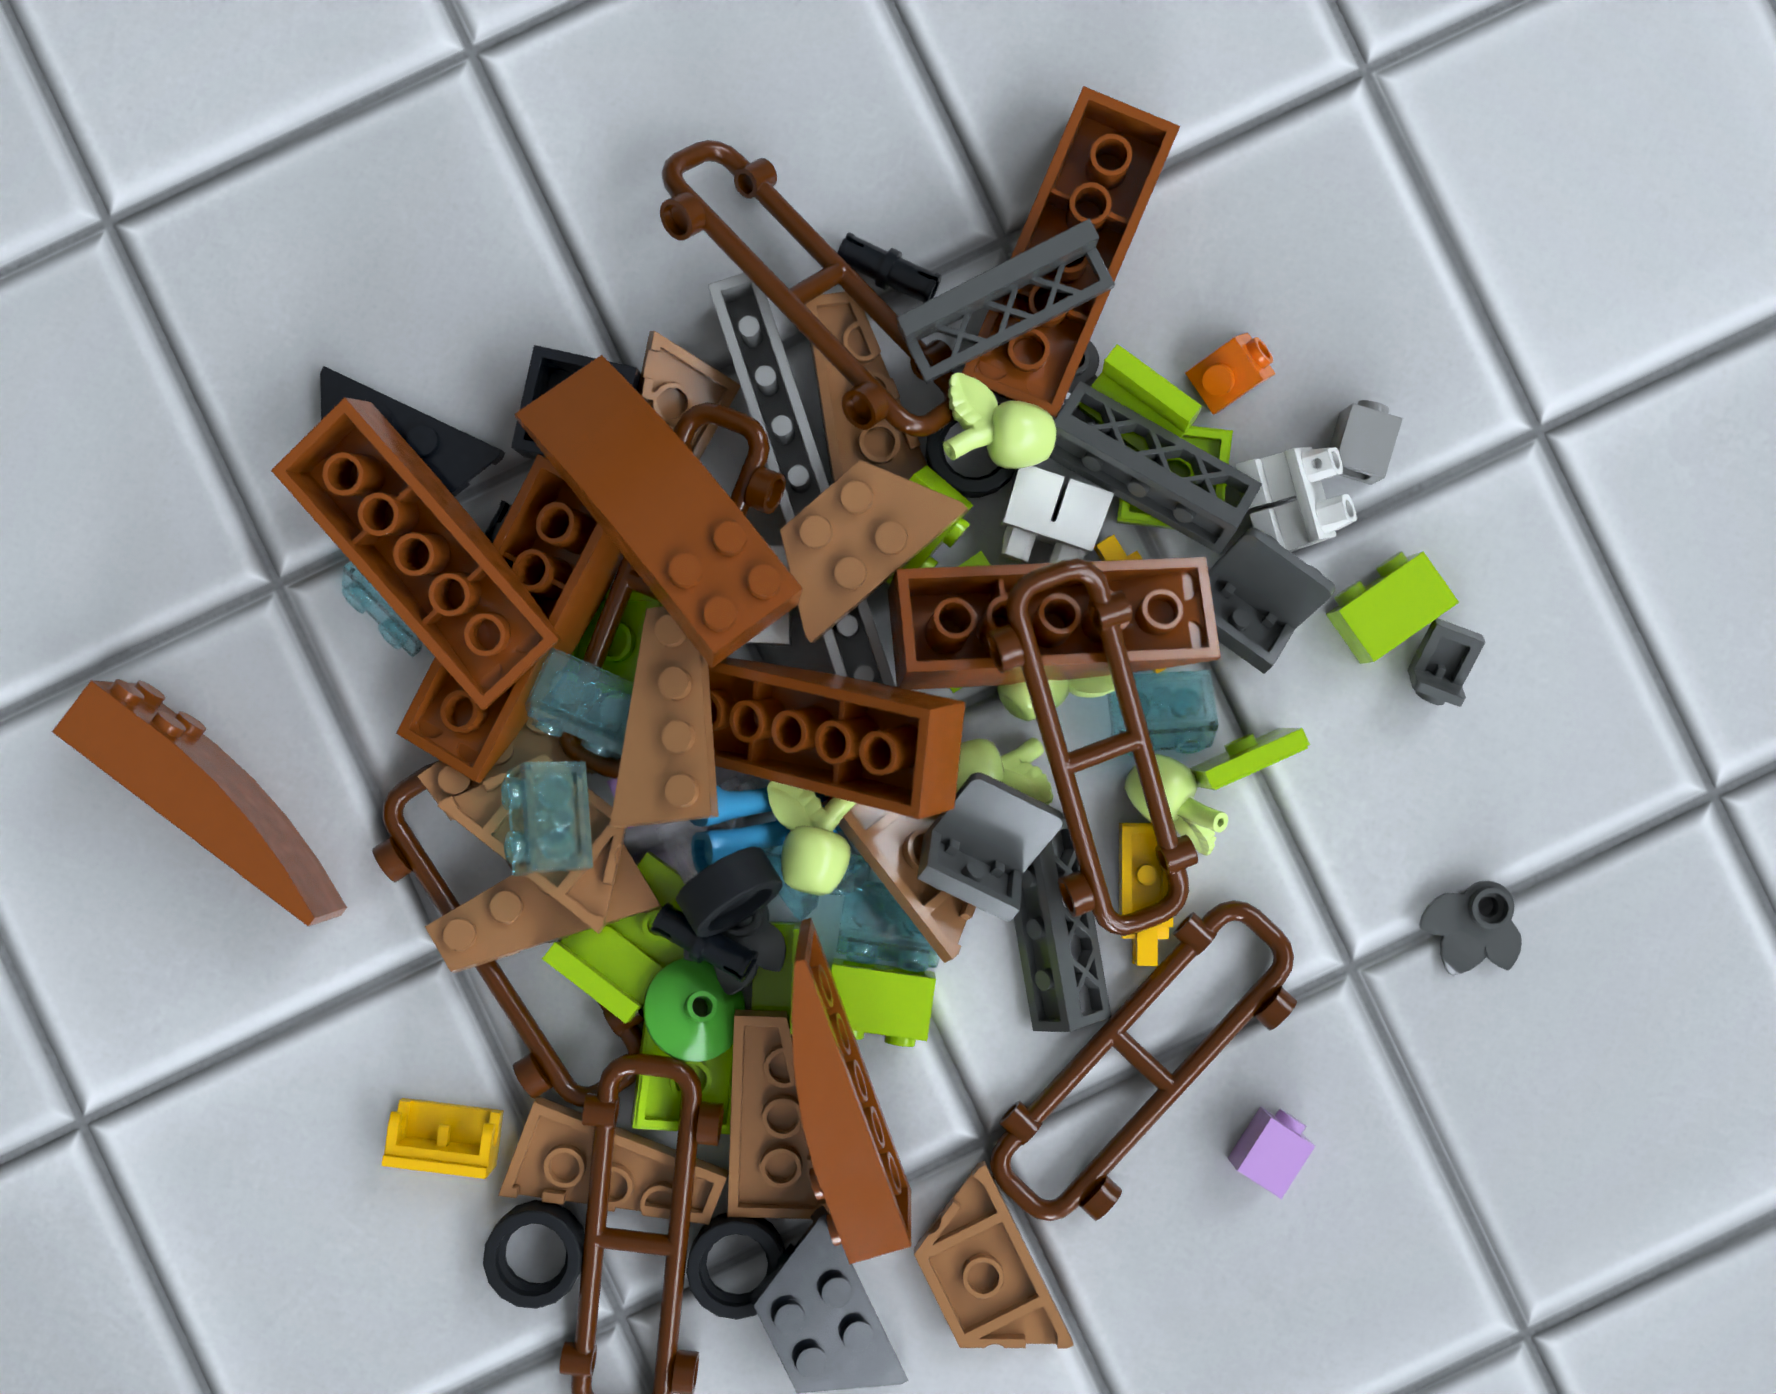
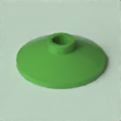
(672, 1019)

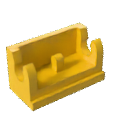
(443, 1138)

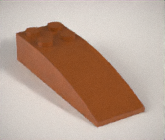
(1098, 173)
(661, 509)
(418, 548)
(567, 570)
(946, 611)
(837, 735)
(198, 790)
(842, 1118)

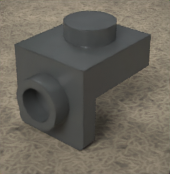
(1444, 662)

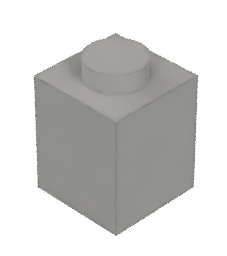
(1365, 440)

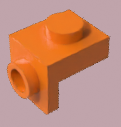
(1231, 371)

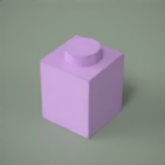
(1272, 1150)

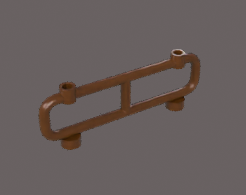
(689, 214)
(754, 488)
(1017, 647)
(542, 1066)
(698, 1124)
(1092, 1187)

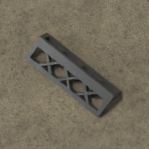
(997, 283)
(1145, 476)
(1044, 940)

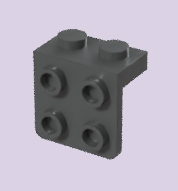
(1263, 597)
(987, 844)

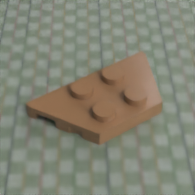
(858, 539)
(893, 851)
(581, 892)
(987, 1273)

